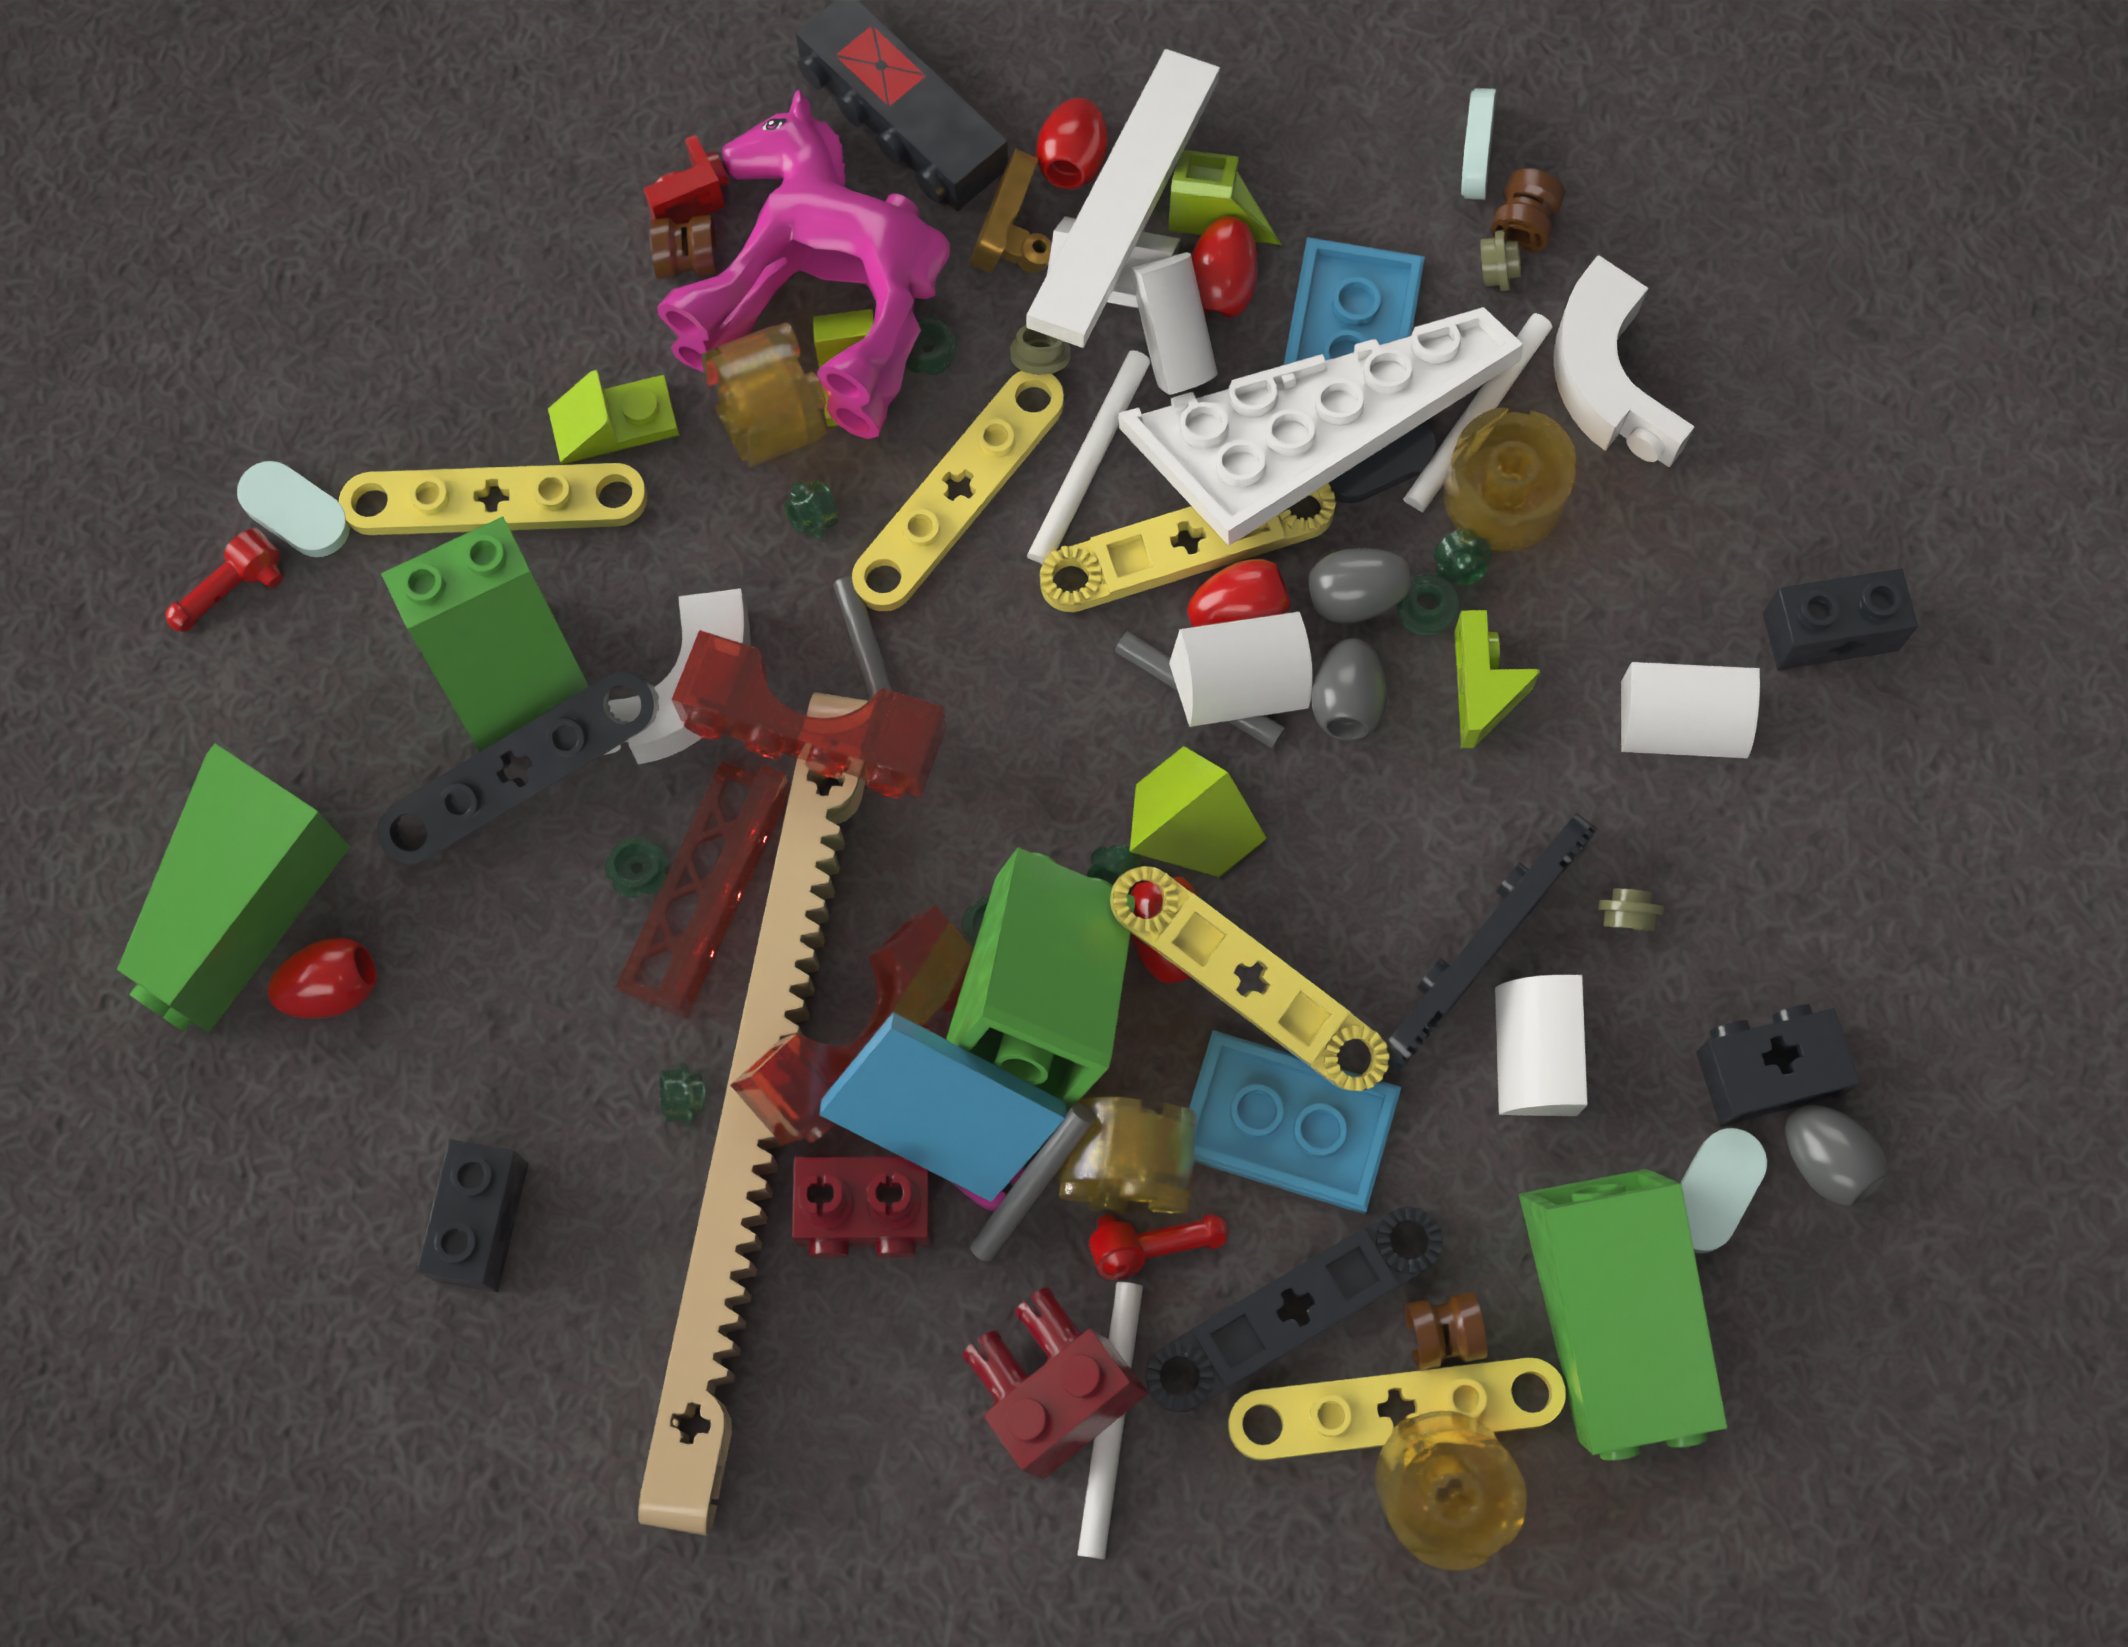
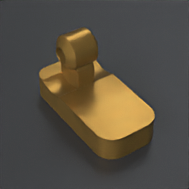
(1002, 238)

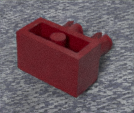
(861, 1204)
(1066, 1401)

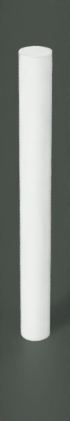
(1486, 399)
(1089, 457)
(1108, 1443)

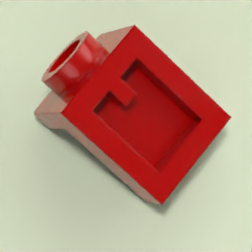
(689, 192)

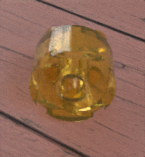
(765, 395)
(1510, 478)
(1132, 1157)
(1475, 1518)

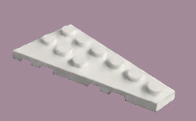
(1309, 421)

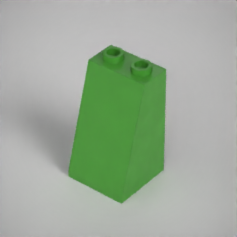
(486, 631)
(225, 891)
(1045, 977)
(1626, 1311)

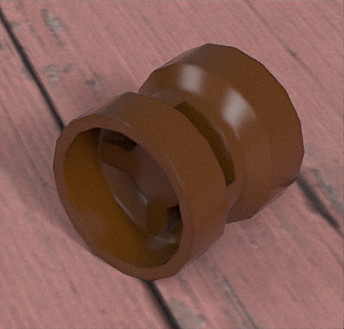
(1530, 203)
(670, 247)
(1447, 1330)

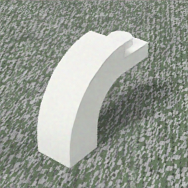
(1591, 375)
(713, 612)

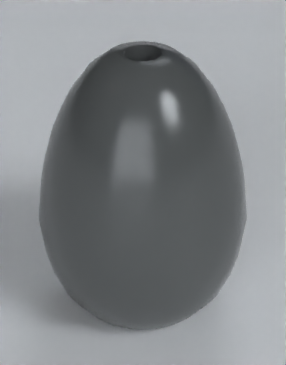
(1358, 584)
(1349, 690)
(1835, 1154)

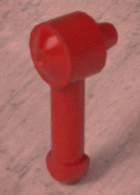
(248, 559)
(1122, 1251)

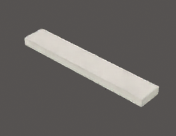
(1122, 199)

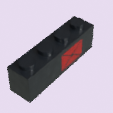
(901, 102)

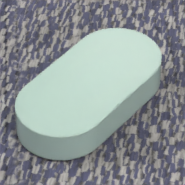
(1478, 143)
(293, 509)
(1721, 1186)

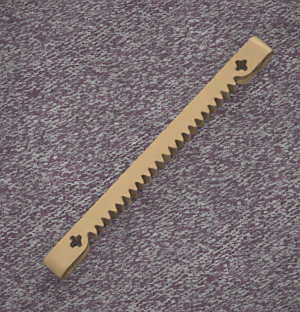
(678, 1474)

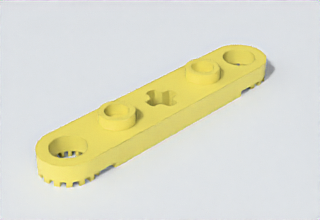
(537, 498)
(933, 523)
(1145, 558)
(1289, 1006)
(1345, 1412)

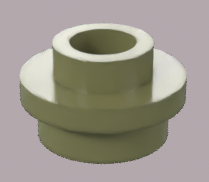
(1500, 261)
(1038, 352)
(1631, 910)

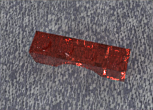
(884, 741)
(914, 977)

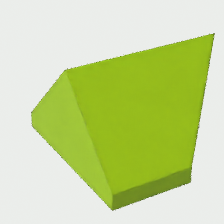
(1211, 188)
(1193, 816)

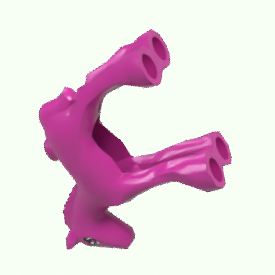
(830, 234)

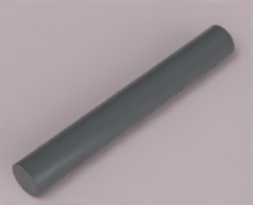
(862, 637)
(1157, 664)
(1032, 1182)

